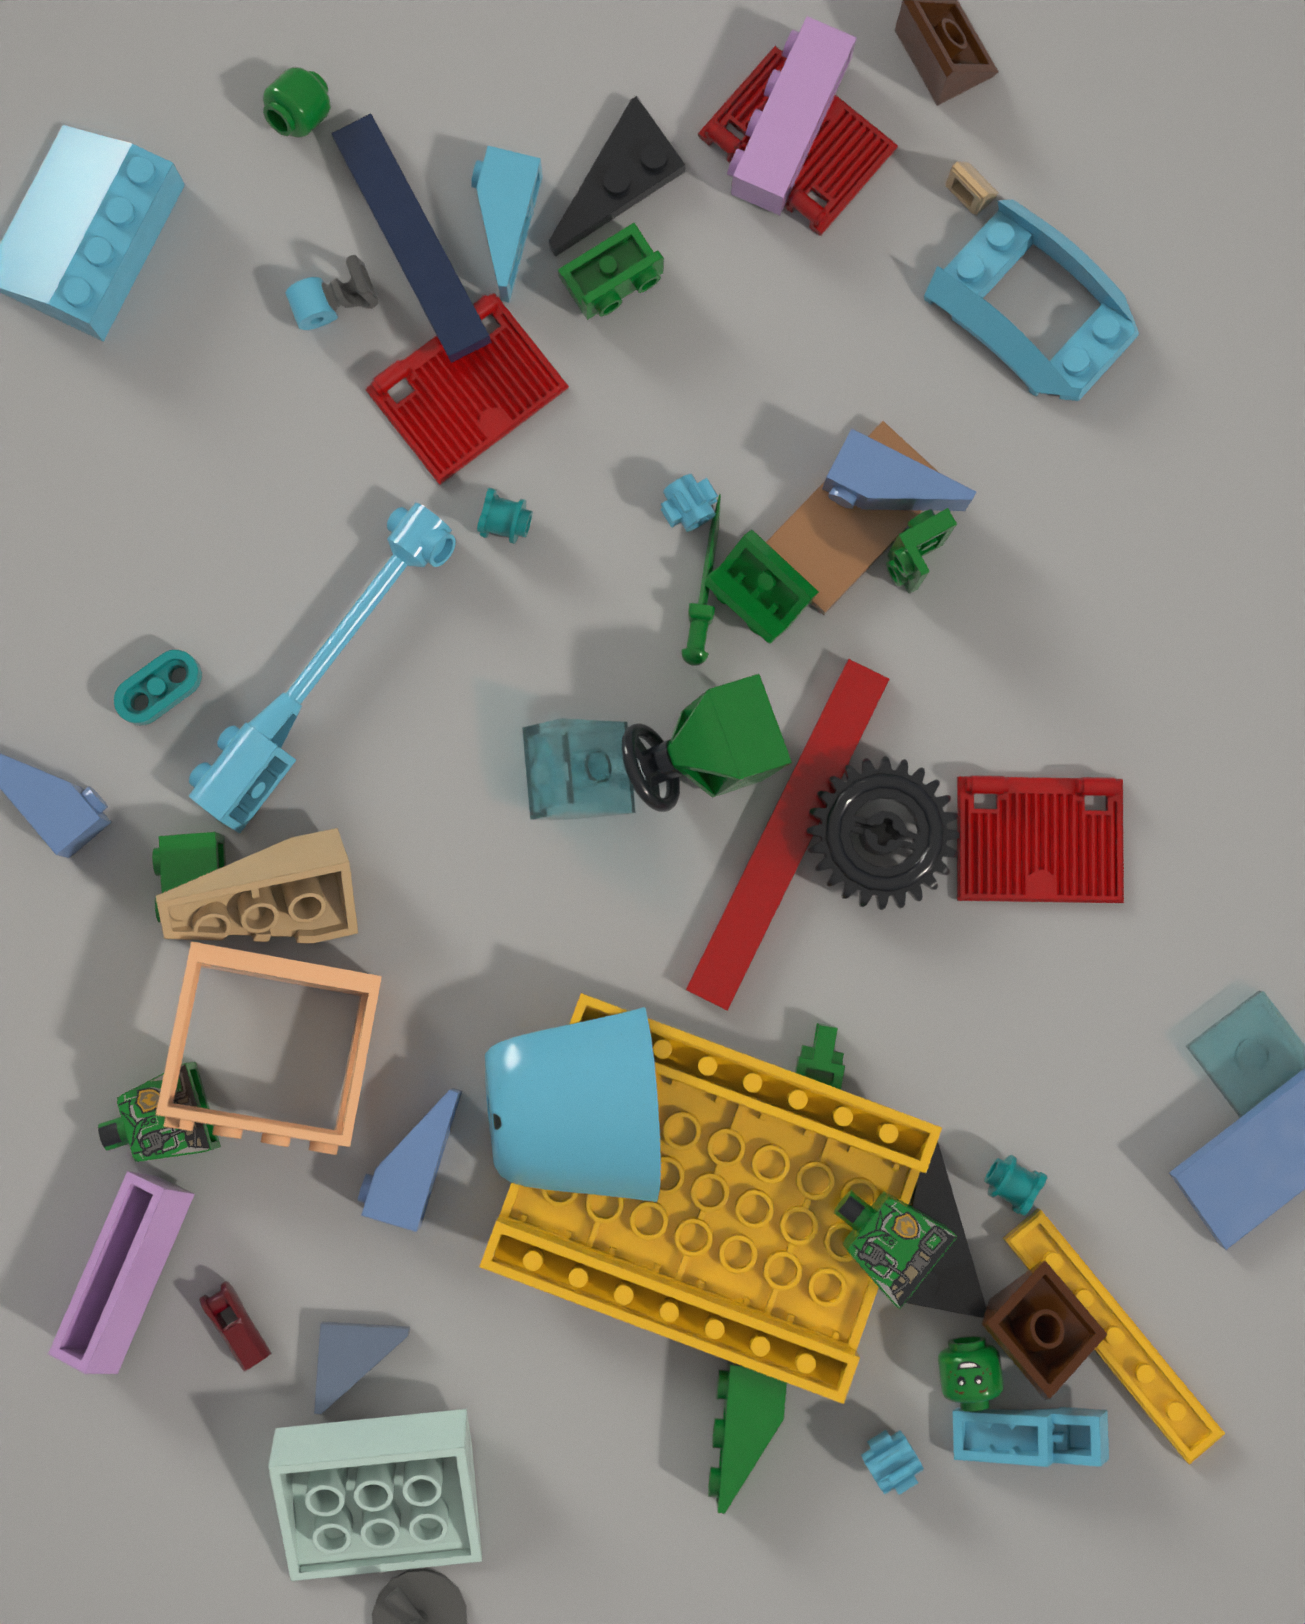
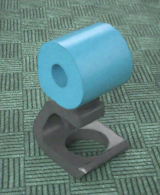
(317, 302)

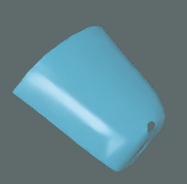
(578, 1108)

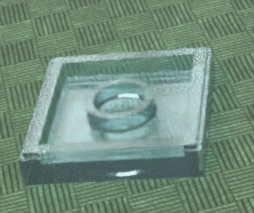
(1249, 1053)

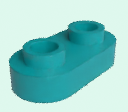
(157, 684)

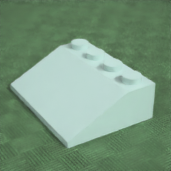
(376, 1494)

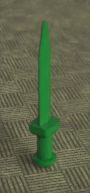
(701, 614)

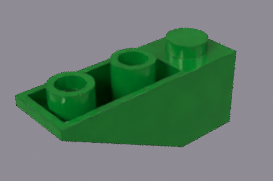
(750, 1419)

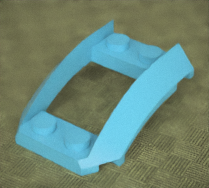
(988, 258)

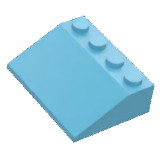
(87, 228)

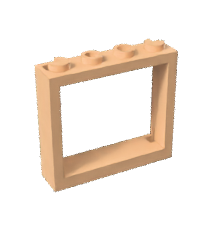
(282, 970)

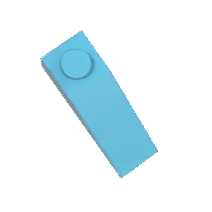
(507, 198)

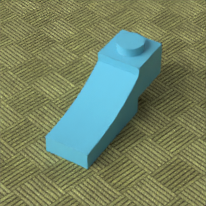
(1032, 1436)

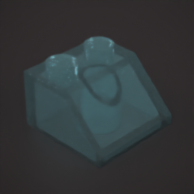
(576, 769)

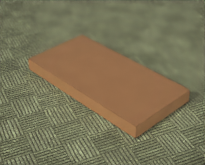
(837, 543)

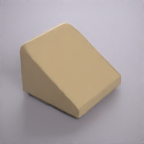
(970, 187)

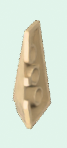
(282, 891)

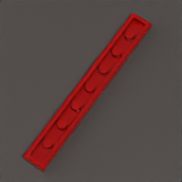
(785, 836)

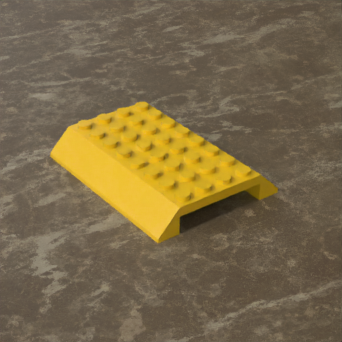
(744, 1220)

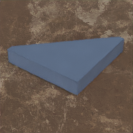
(348, 1354)

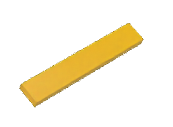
(1125, 1347)

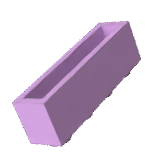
(792, 114)
(121, 1274)

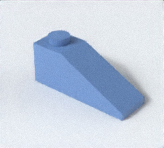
(884, 479)
(54, 807)
(406, 1177)

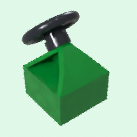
(719, 743)

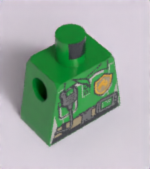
(146, 1131)
(893, 1242)

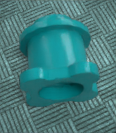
(504, 517)
(1014, 1183)

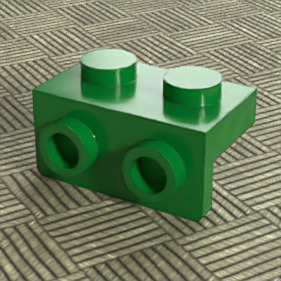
(612, 272)
(923, 536)
(761, 587)

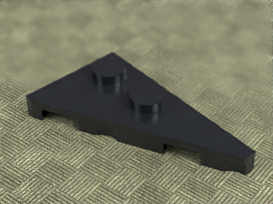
(627, 170)
(953, 1280)

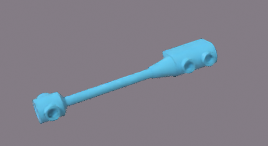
(253, 754)

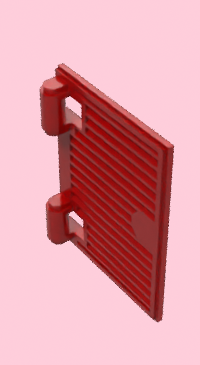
(840, 159)
(472, 401)
(1040, 840)

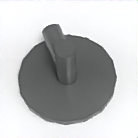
(420, 1598)

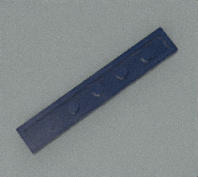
(411, 238)

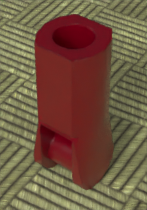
(240, 1334)

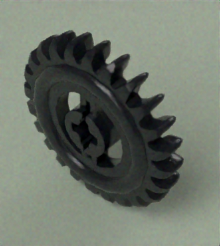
(839, 820)

